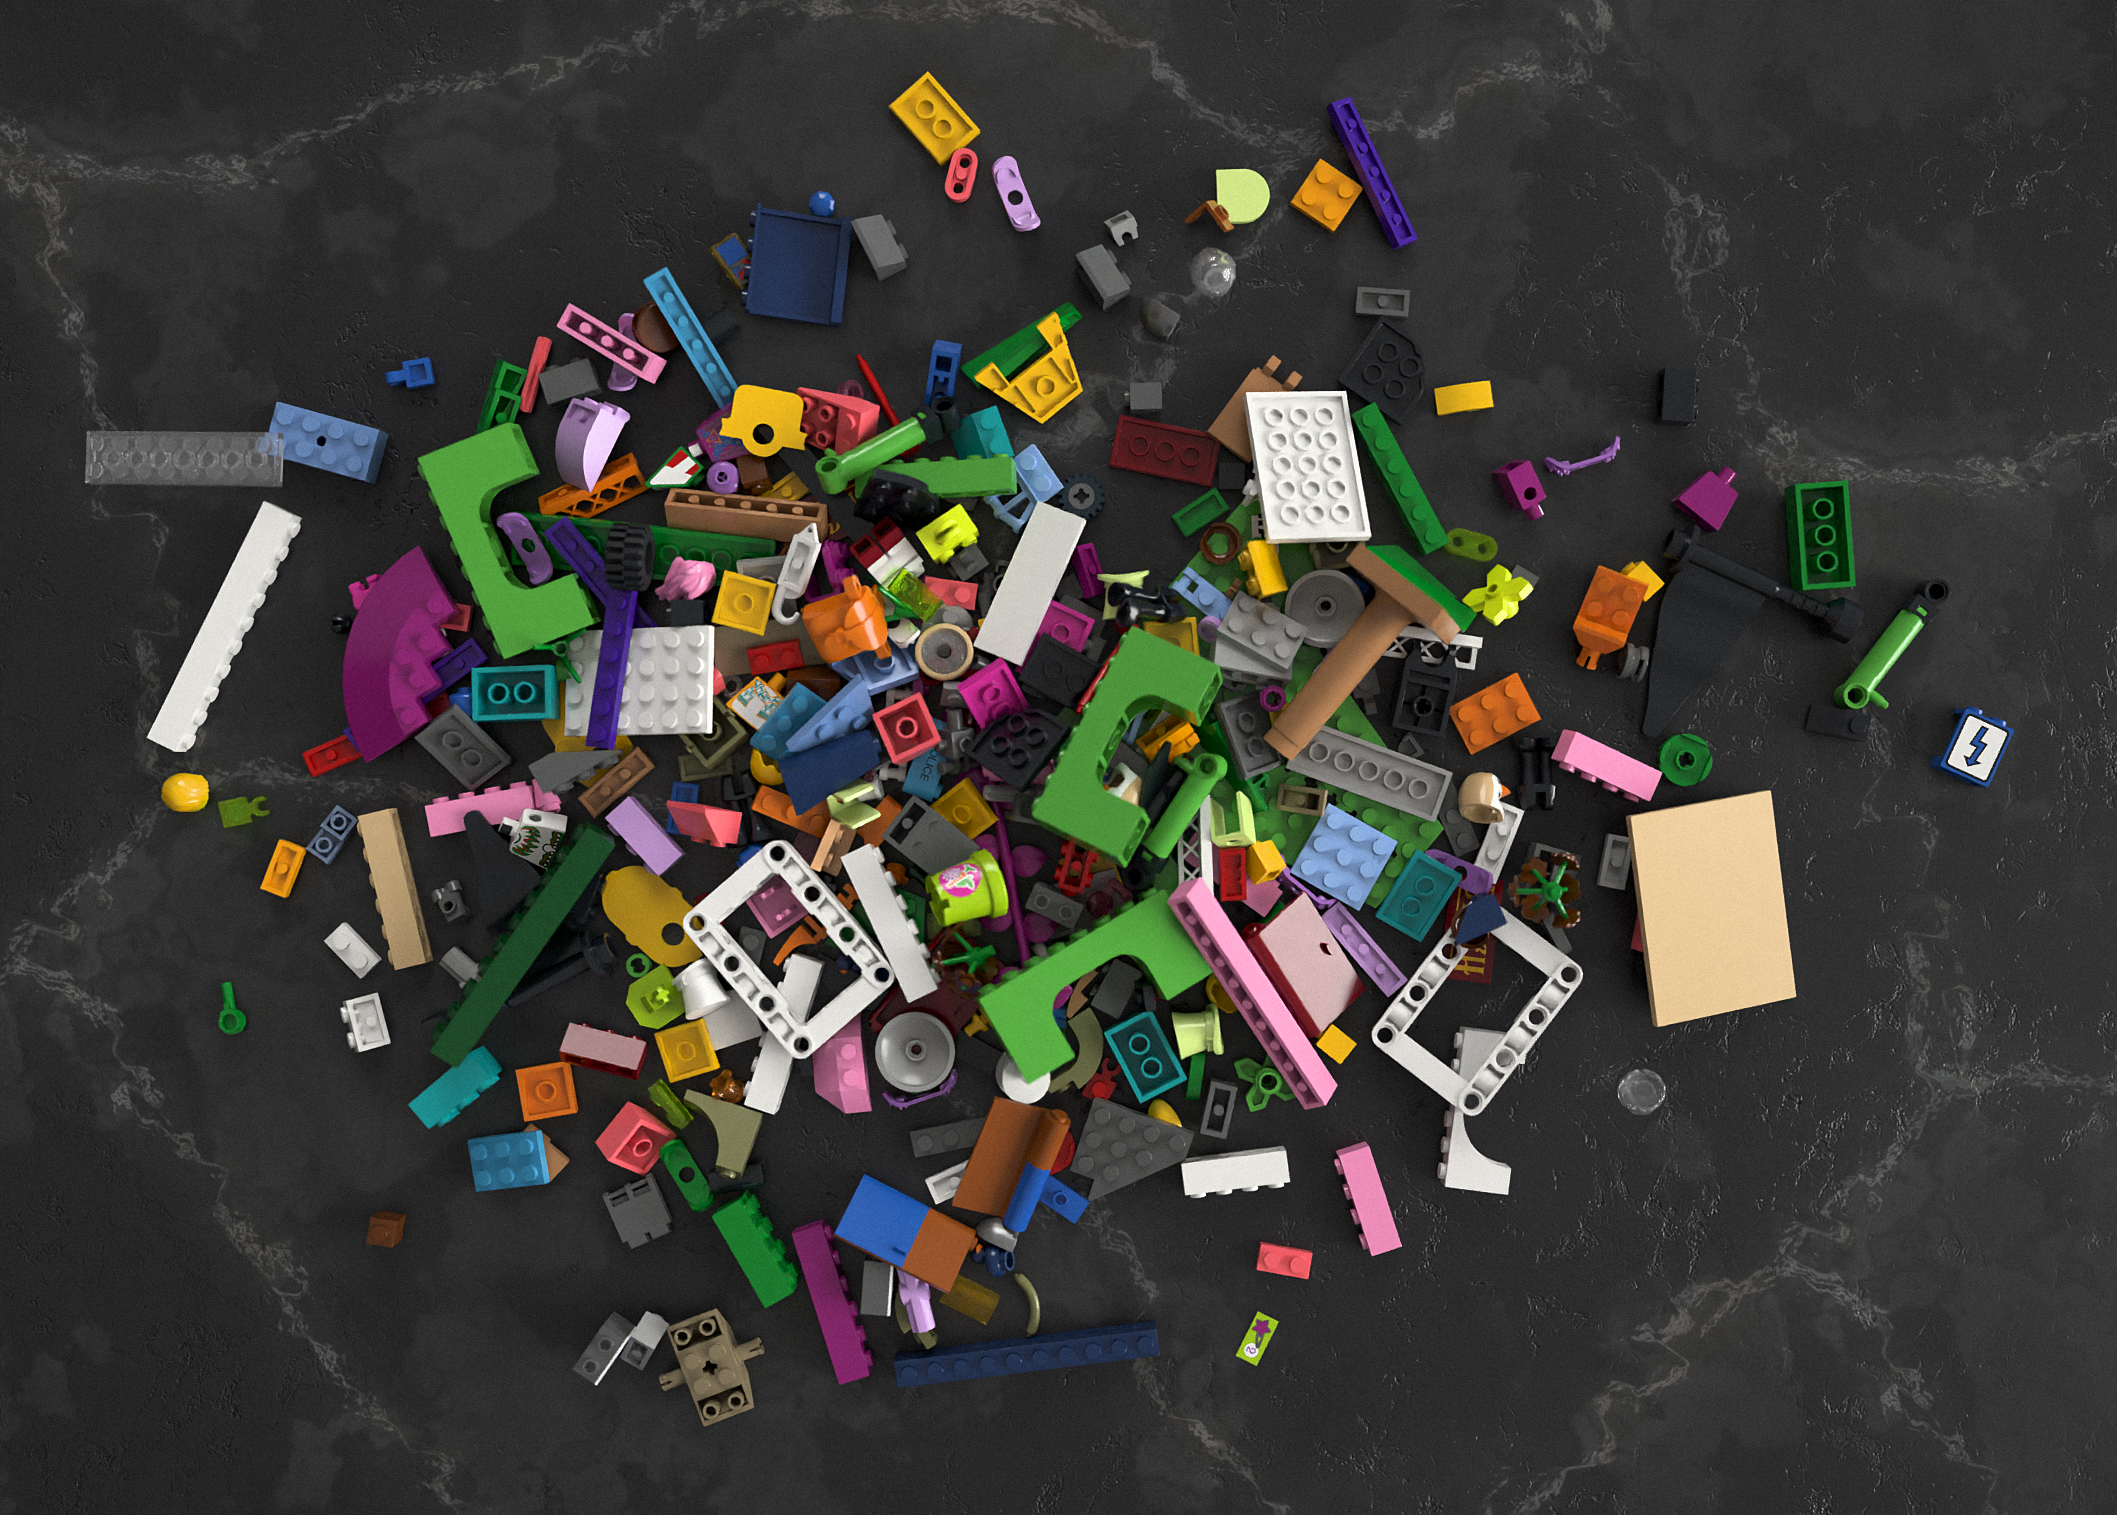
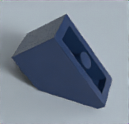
(1479, 918)

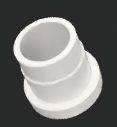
(876, 793)

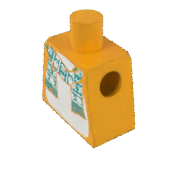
(758, 699)

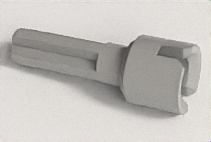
(1007, 793)

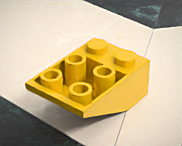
(1262, 569)

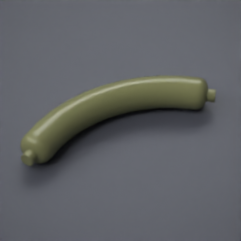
(1033, 1301)

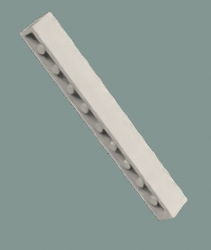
(225, 627)

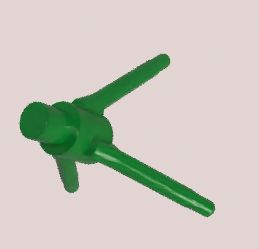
(900, 610)
(560, 648)

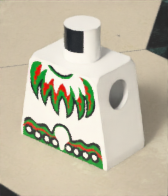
(535, 835)

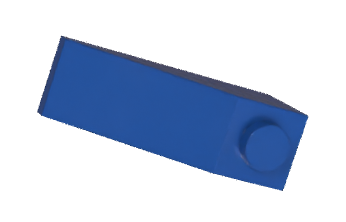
(943, 370)

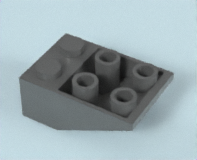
(560, 769)
(928, 838)

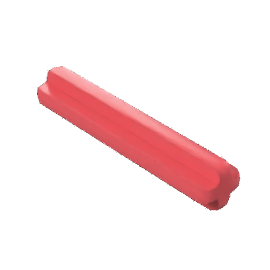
(532, 379)

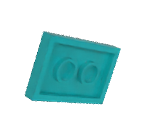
(1418, 895)

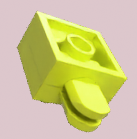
(948, 534)

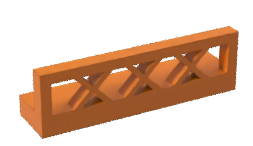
(611, 474)

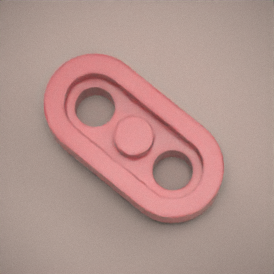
(961, 176)

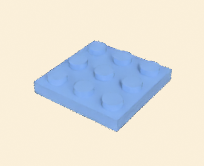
(1343, 856)

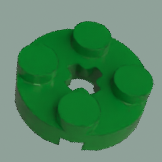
(1697, 752)

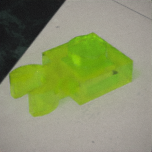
(239, 812)

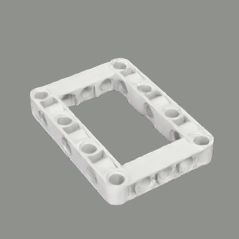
(748, 978)
(1516, 1041)

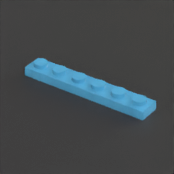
(691, 336)

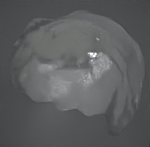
(1213, 272)
(1641, 1091)

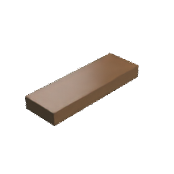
(616, 782)

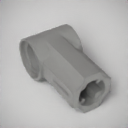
(459, 965)

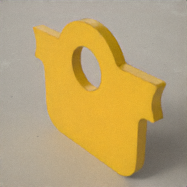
(765, 406)

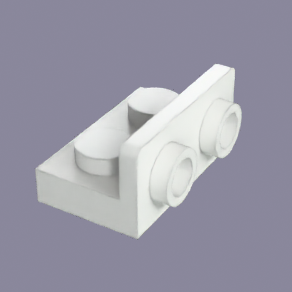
(365, 1022)

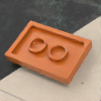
(1493, 713)

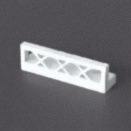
(1423, 634)
(1204, 847)

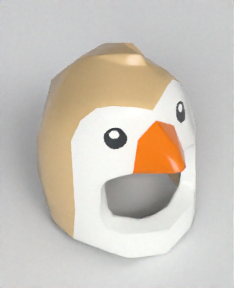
(1124, 784)
(1480, 798)

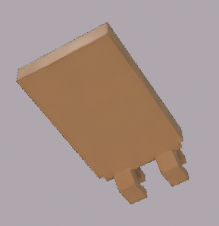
(1231, 424)

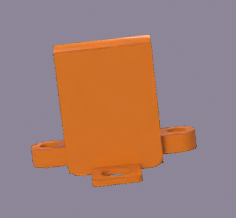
(848, 622)

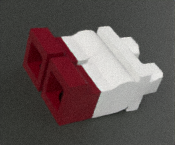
(897, 555)

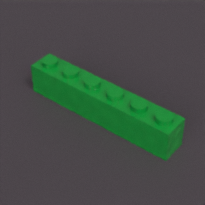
(1398, 480)

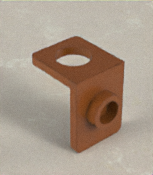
(1217, 211)

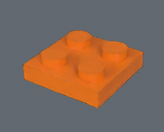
(546, 1090)

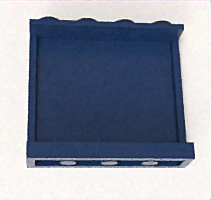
(797, 267)

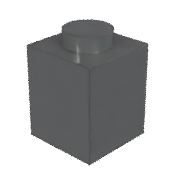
(1144, 398)

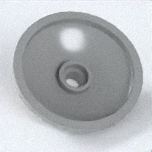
(1330, 624)
(904, 1067)

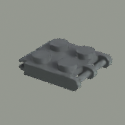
(639, 1211)

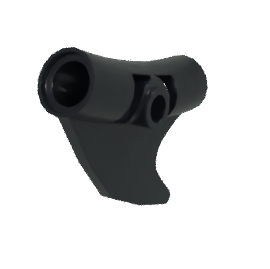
(1161, 784)

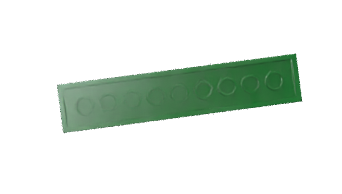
(670, 543)

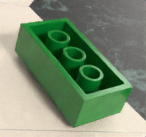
(1819, 536)
(757, 1248)

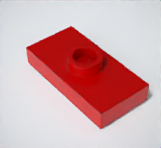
(1232, 873)

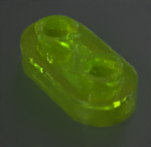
(1469, 545)

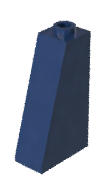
(827, 768)

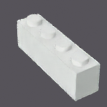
(1235, 1170)

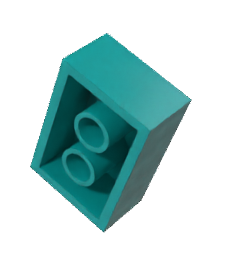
(515, 694)
(1144, 1054)
(456, 1088)

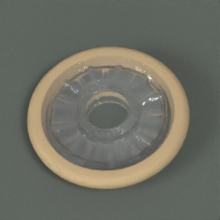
(941, 635)

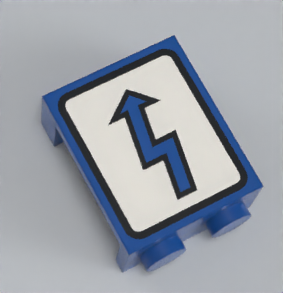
(1974, 748)

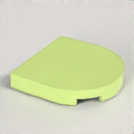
(1242, 194)

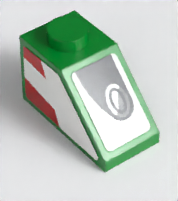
(678, 472)

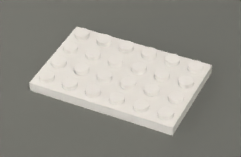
(1306, 467)
(664, 682)

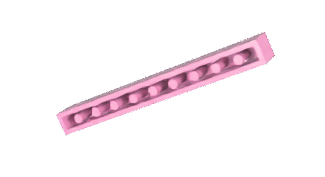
(1252, 993)

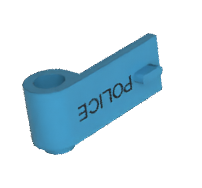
(923, 775)

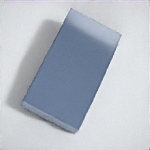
(333, 835)

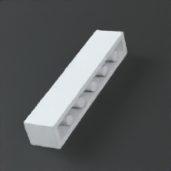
(890, 922)
(775, 1062)

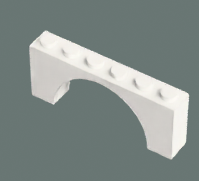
(1462, 1164)

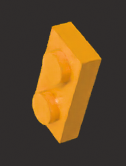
(283, 868)

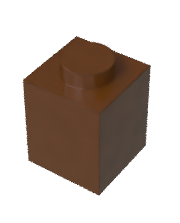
(754, 474)
(385, 1229)

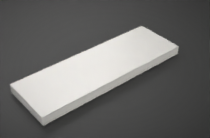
(1029, 583)

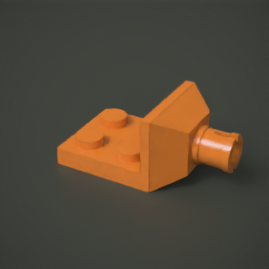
(1607, 614)

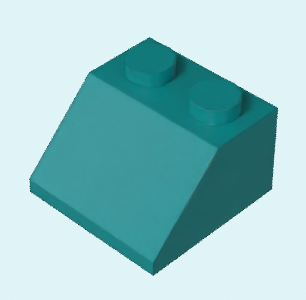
(982, 435)

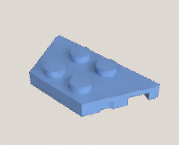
(883, 673)
(842, 716)

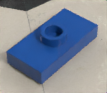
(1063, 1199)

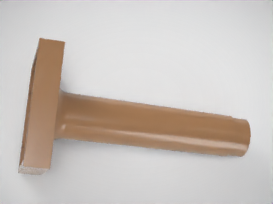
(1390, 611)

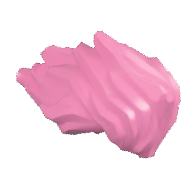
(687, 580)

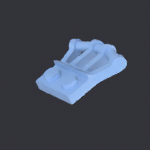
(1037, 483)

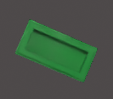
(1200, 513)

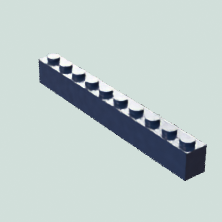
(1026, 1354)

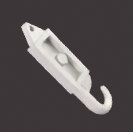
(796, 571)

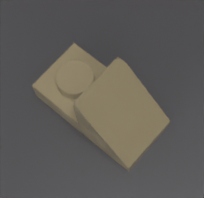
(1301, 800)

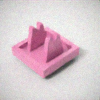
(776, 906)

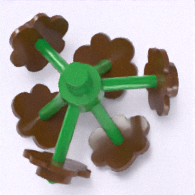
(1561, 888)
(980, 968)

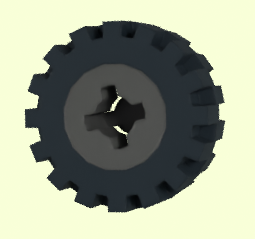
(1092, 498)

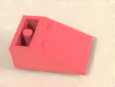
(837, 420)

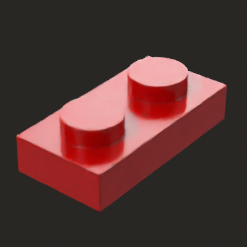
(775, 656)

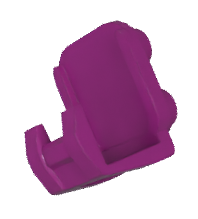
(835, 558)

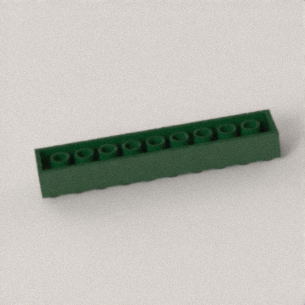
(522, 943)

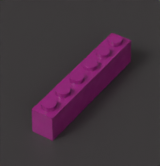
(832, 1301)

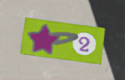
(1257, 1338)

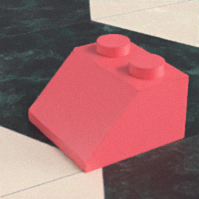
(907, 729)
(706, 822)
(634, 1139)

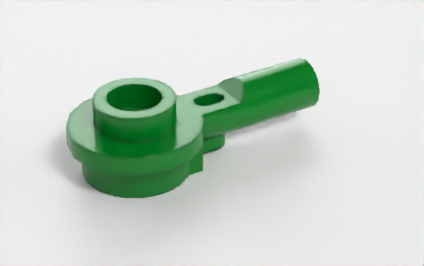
(231, 1019)

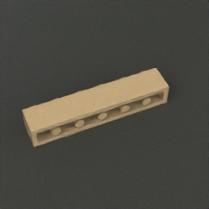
(395, 888)

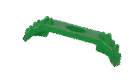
(697, 1192)

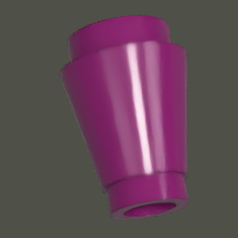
(1278, 703)

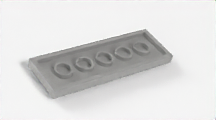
(1373, 772)

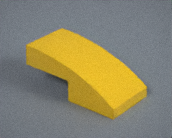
(1463, 397)

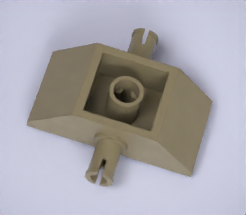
(719, 1389)

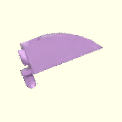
(586, 440)

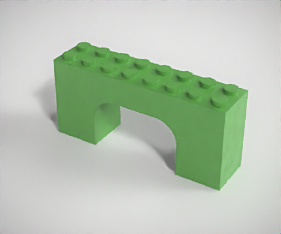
(463, 486)
(1139, 678)
(1023, 1001)

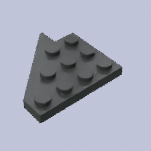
(1126, 1146)

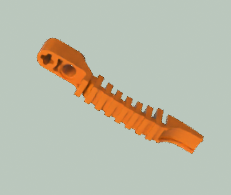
(872, 833)

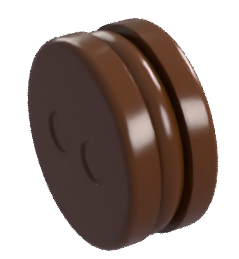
(653, 329)

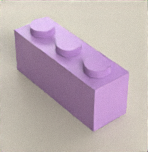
(644, 836)

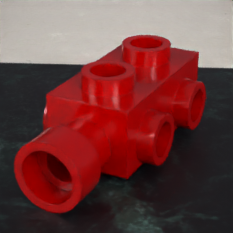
(1079, 862)

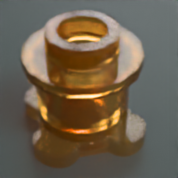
(727, 1087)

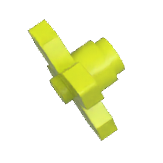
(1499, 597)

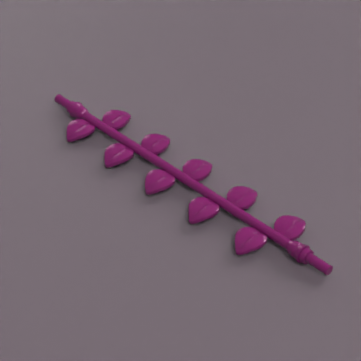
(1025, 862)

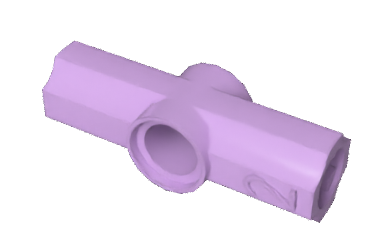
(916, 1297)

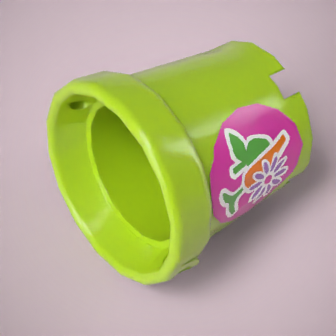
(968, 890)

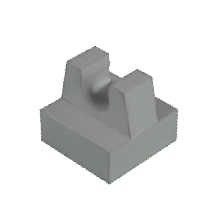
(1120, 224)

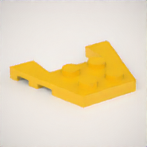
(1044, 384)

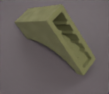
(734, 1129)

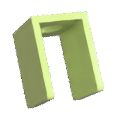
(852, 811)
(1247, 831)

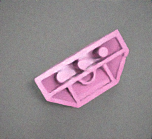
(842, 1069)

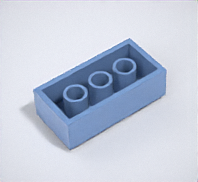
(349, 447)

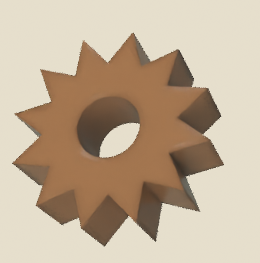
(1233, 588)

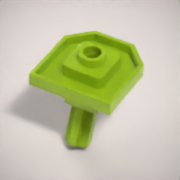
(654, 999)

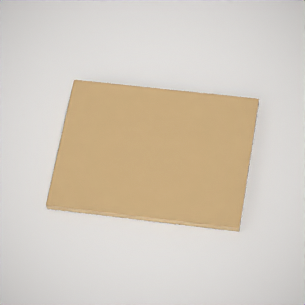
(1711, 907)

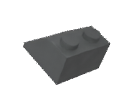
(879, 245)
(1101, 275)

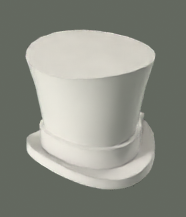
(701, 989)
(1014, 1087)

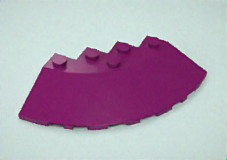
(392, 654)

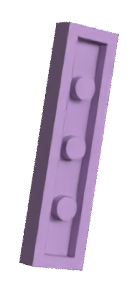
(1363, 949)

